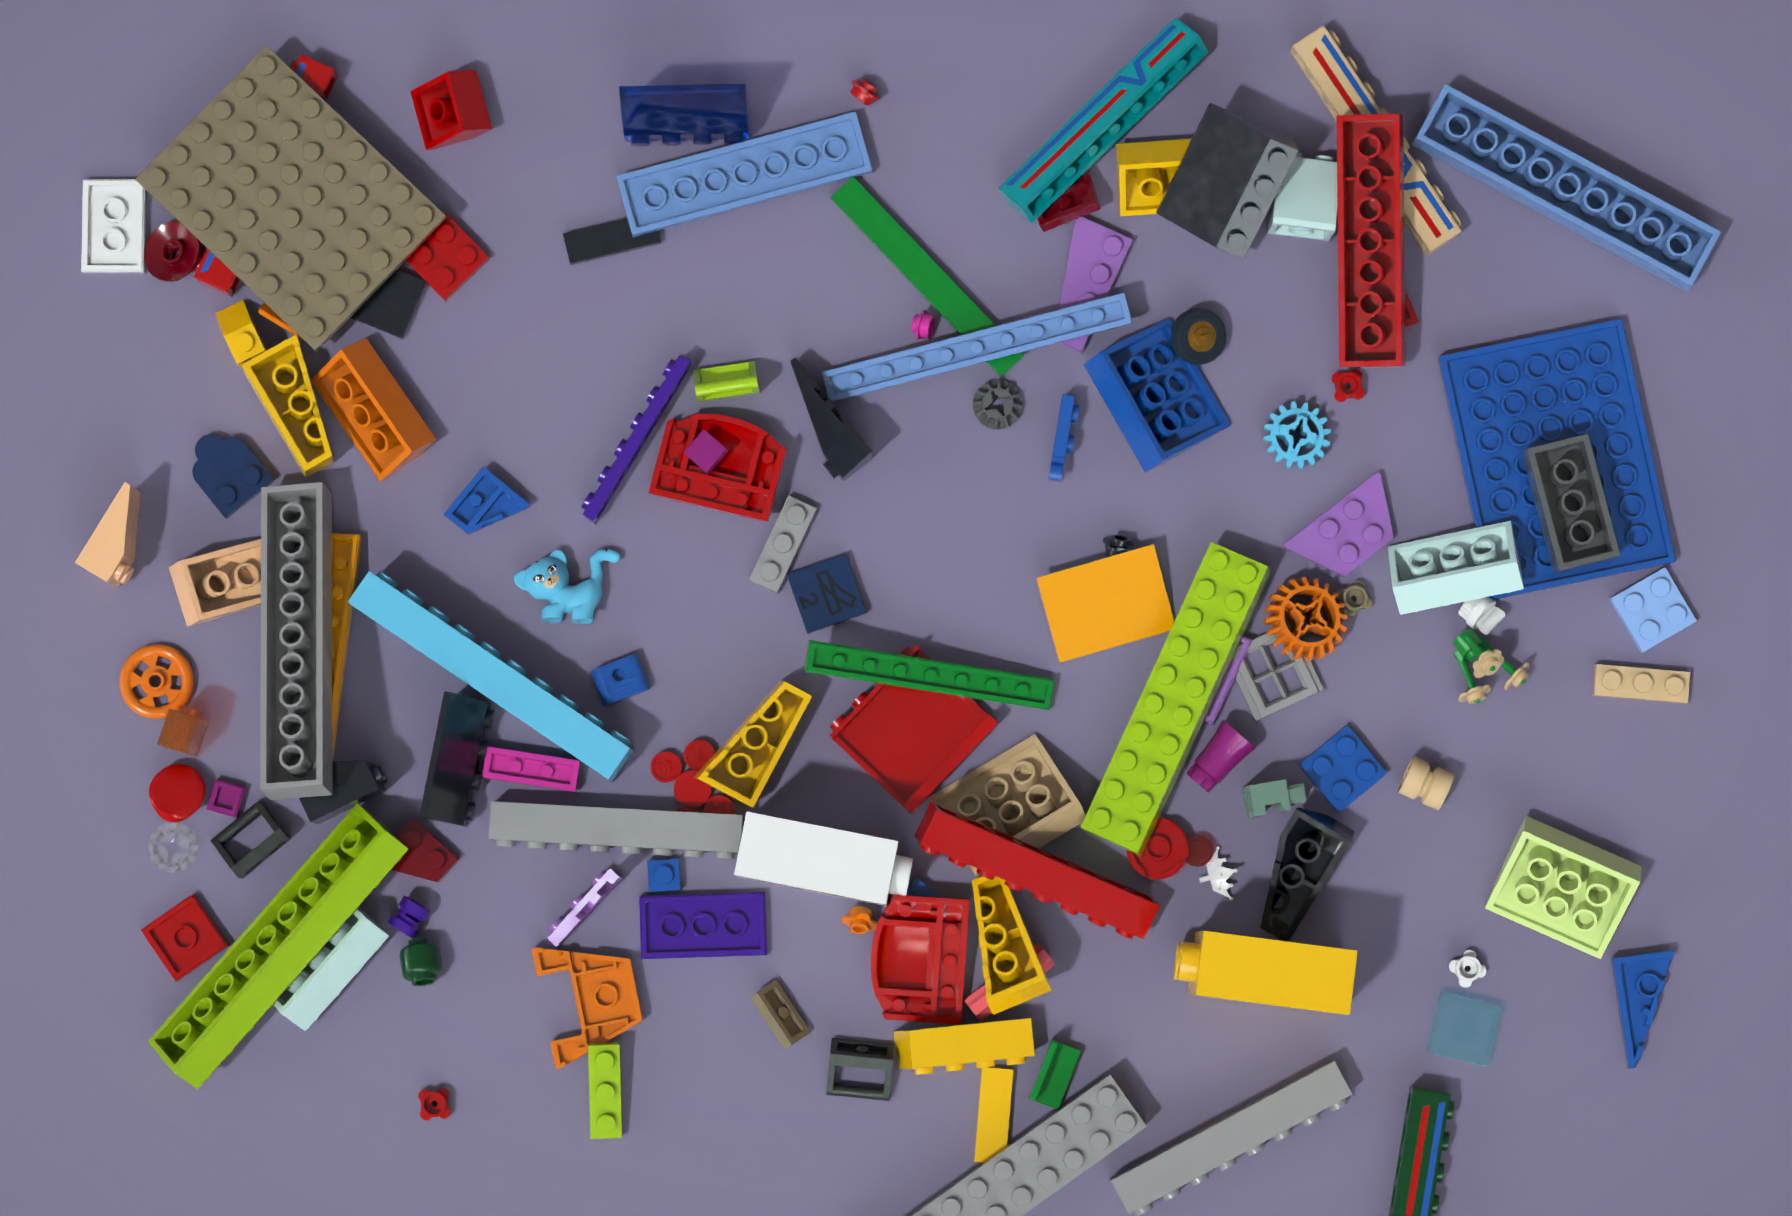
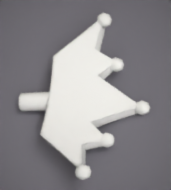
(1218, 875)

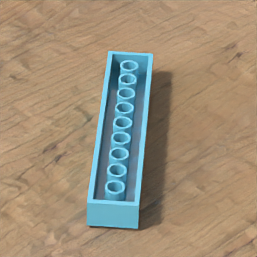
(490, 676)

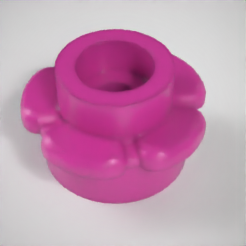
(923, 325)

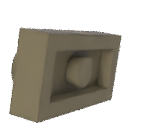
(780, 1014)

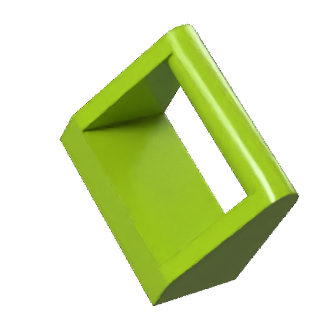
(726, 381)

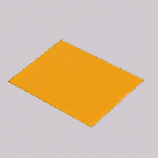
(1106, 603)

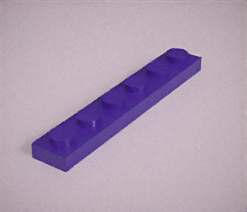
(628, 450)

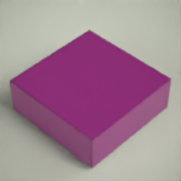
(706, 451)
(226, 798)

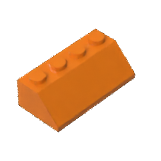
(372, 409)

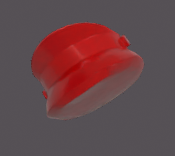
(177, 792)

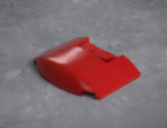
(738, 485)
(921, 958)

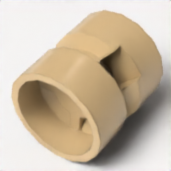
(1426, 783)

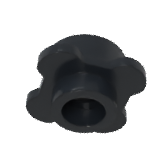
(1117, 544)

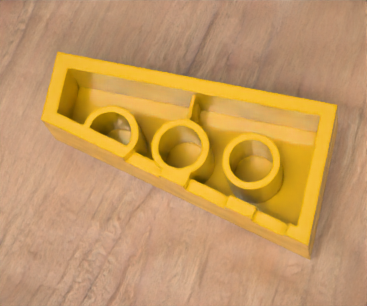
(287, 396)
(752, 751)
(1008, 955)
(964, 1044)

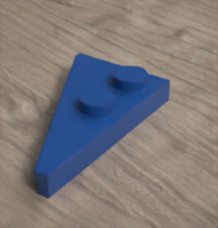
(1638, 987)

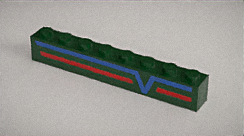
(1420, 1153)

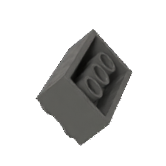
(1570, 503)

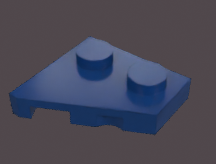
(484, 503)

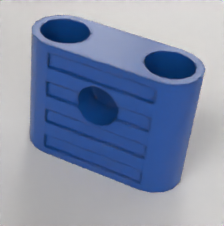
(620, 679)

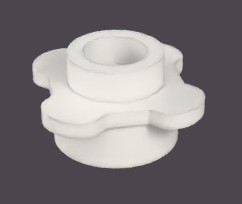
(1476, 969)

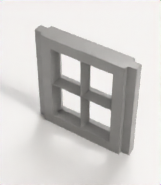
(1251, 691)

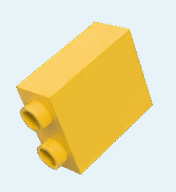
(1267, 972)

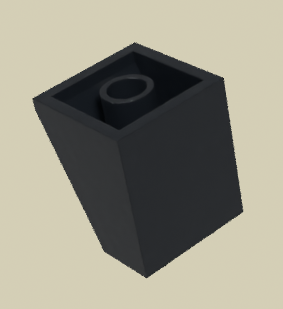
(352, 784)

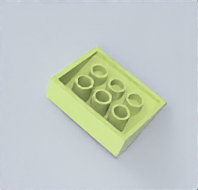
(1564, 887)

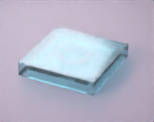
(1464, 1029)

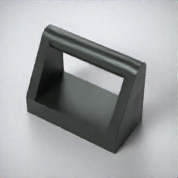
(258, 854)
(861, 1055)

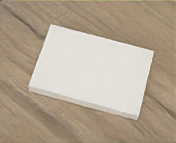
(113, 226)

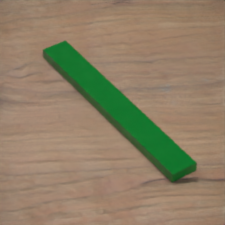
(916, 265)
(929, 674)

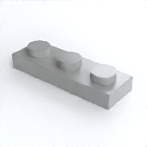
(782, 544)

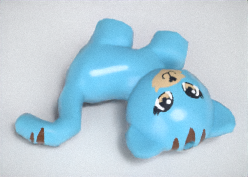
(549, 581)

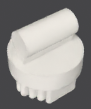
(1481, 614)

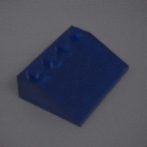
(684, 113)

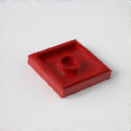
(184, 937)

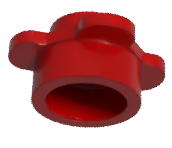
(864, 91)
(1354, 379)
(441, 1110)

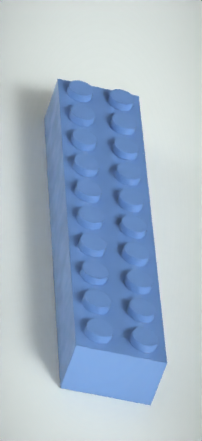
(1566, 188)

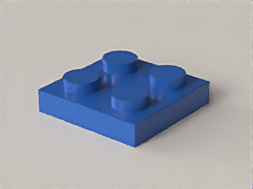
(1342, 769)

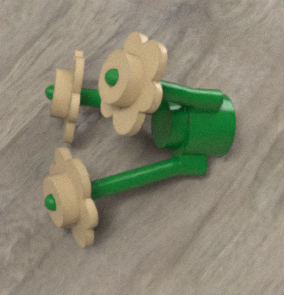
(1473, 647)

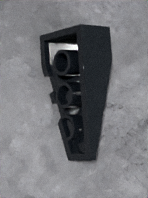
(1304, 861)

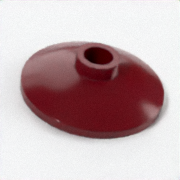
(162, 248)

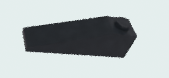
(838, 440)

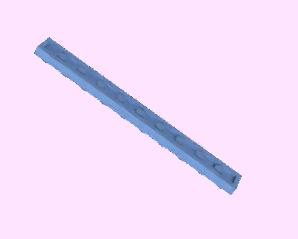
(977, 347)

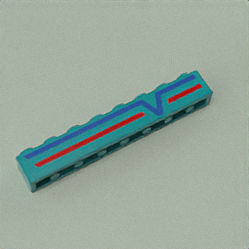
(1103, 120)

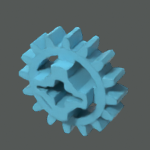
(1310, 439)

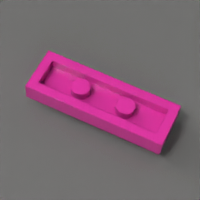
(531, 769)

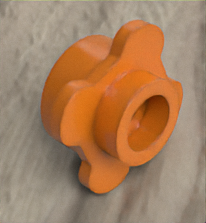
(859, 920)

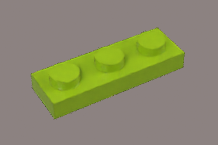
(604, 1090)

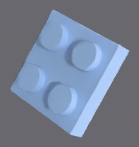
(1653, 610)

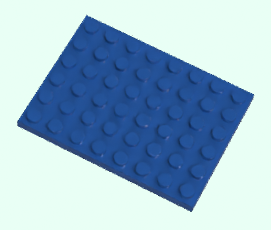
(1544, 393)

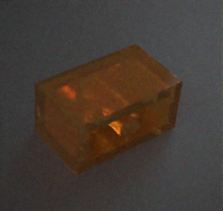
(183, 731)

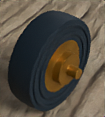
(1198, 336)

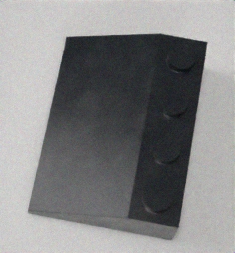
(1228, 179)
(456, 759)

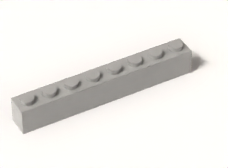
(615, 828)
(1231, 1137)

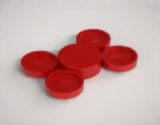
(687, 789)

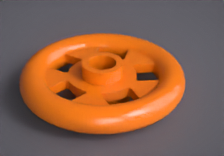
(129, 679)

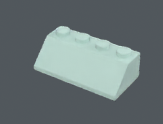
(1455, 567)
(331, 969)

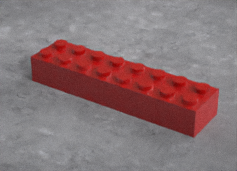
(1371, 240)

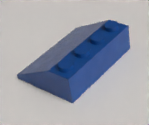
(1156, 396)

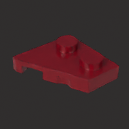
(425, 854)

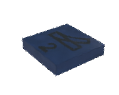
(826, 594)

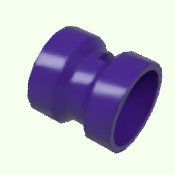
(408, 917)

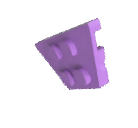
(1348, 530)

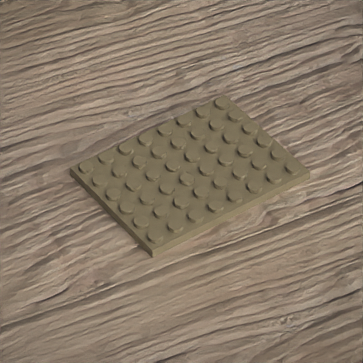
(291, 198)

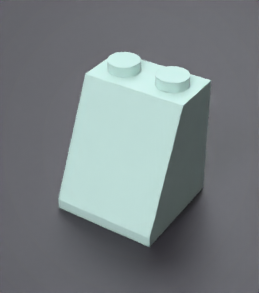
(1306, 200)

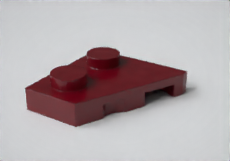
(1074, 203)

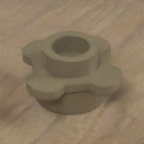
(1362, 602)

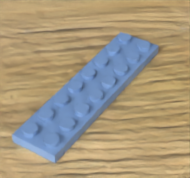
(744, 174)

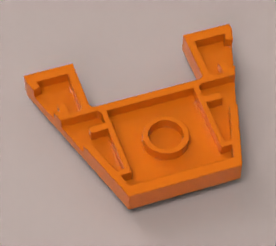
(603, 996)

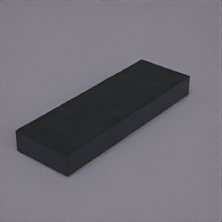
(605, 241)

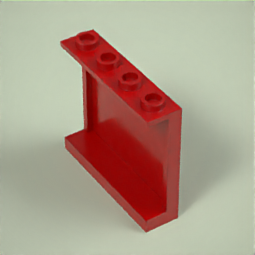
(911, 737)

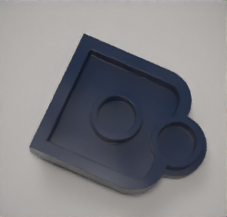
(228, 472)

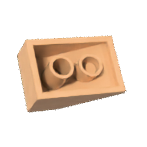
(113, 543)
(218, 582)

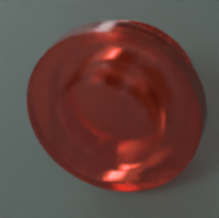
(1199, 851)

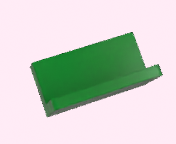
(1054, 1074)

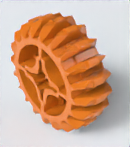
(1295, 613)

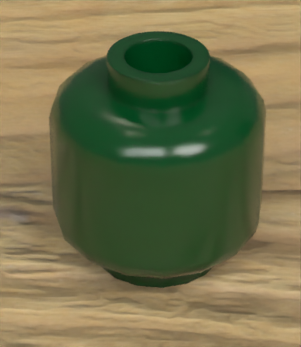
(421, 962)

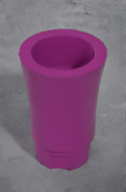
(1219, 757)

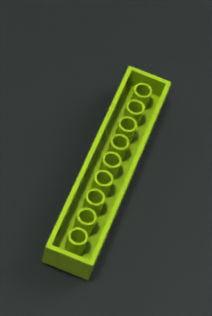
(1176, 699)
(277, 946)

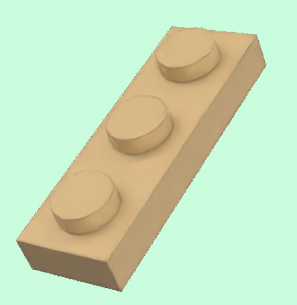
(1641, 683)

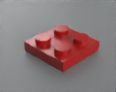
(447, 258)

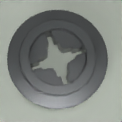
(993, 418)

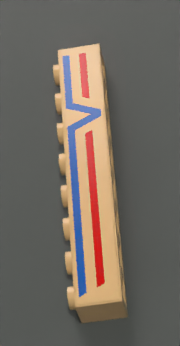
(1345, 94)

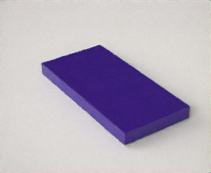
(703, 925)

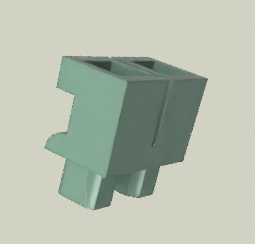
(1273, 793)

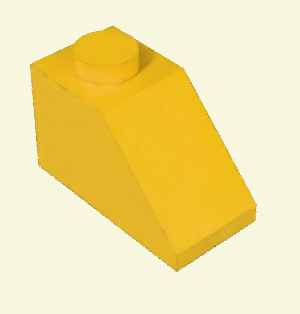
(240, 332)

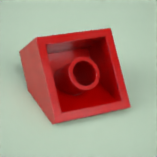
(451, 109)

